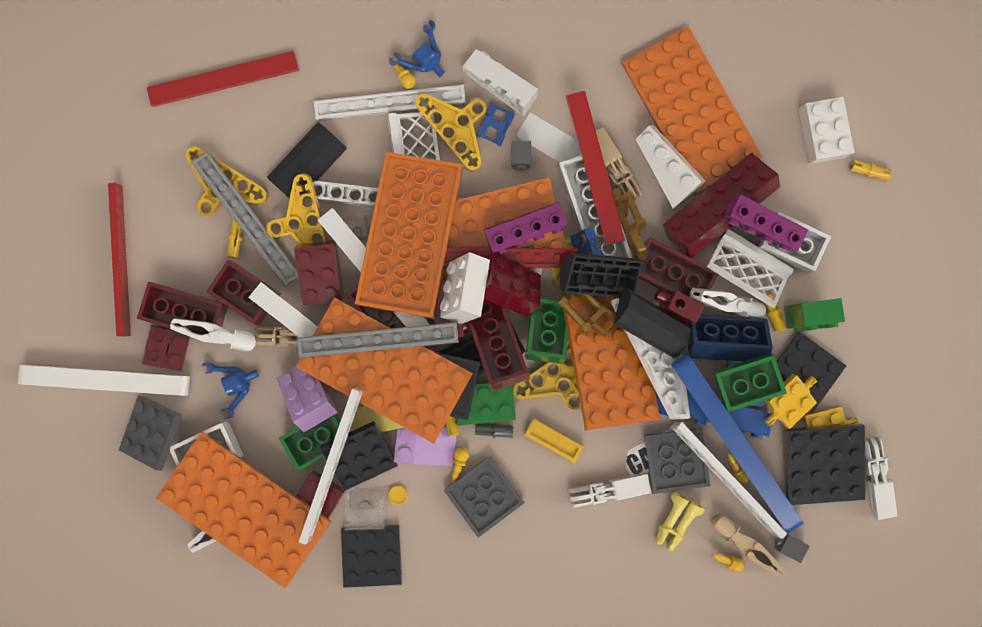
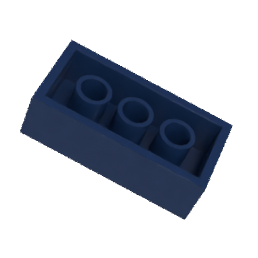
(729, 338)

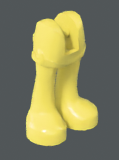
(679, 503)

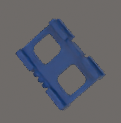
(500, 126)
(590, 245)

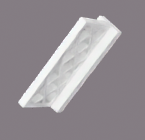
(396, 138)
(755, 258)

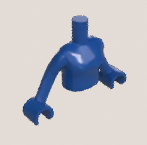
(424, 55)
(233, 383)

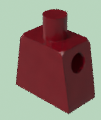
(679, 305)

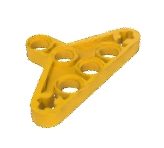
(450, 120)
(235, 180)
(300, 212)
(550, 383)

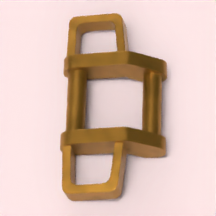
(632, 231)
(590, 322)

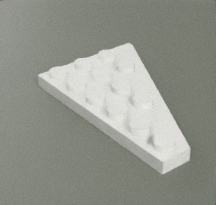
(662, 375)

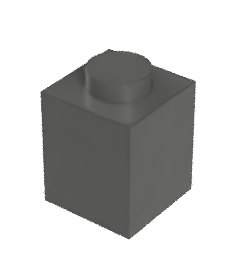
(521, 155)
(791, 547)

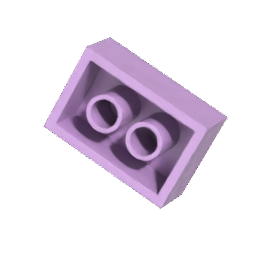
(306, 398)

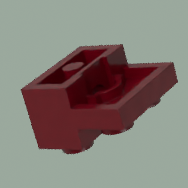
(157, 345)

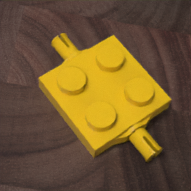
(793, 405)
(827, 417)

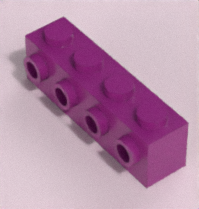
(765, 222)
(525, 227)

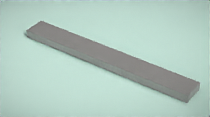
(245, 218)
(377, 340)

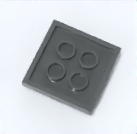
(150, 433)
(674, 464)
(484, 496)

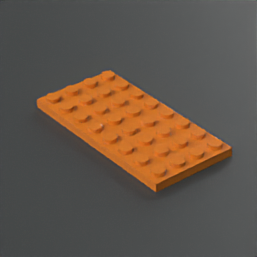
(690, 105)
(498, 206)
(409, 235)
(608, 372)
(401, 383)
(241, 509)

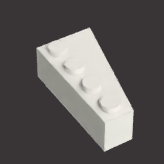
(500, 82)
(669, 166)

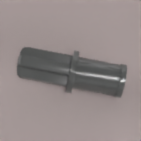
(494, 430)

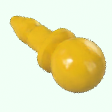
(407, 80)
(461, 455)
(737, 471)
(734, 563)

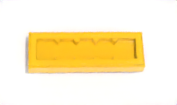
(553, 440)

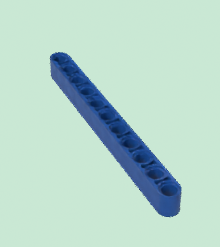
(737, 443)

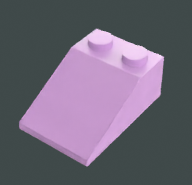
(416, 450)

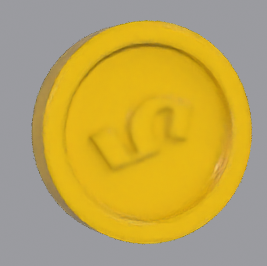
(397, 495)

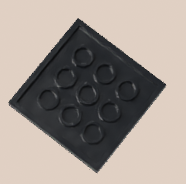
(825, 464)

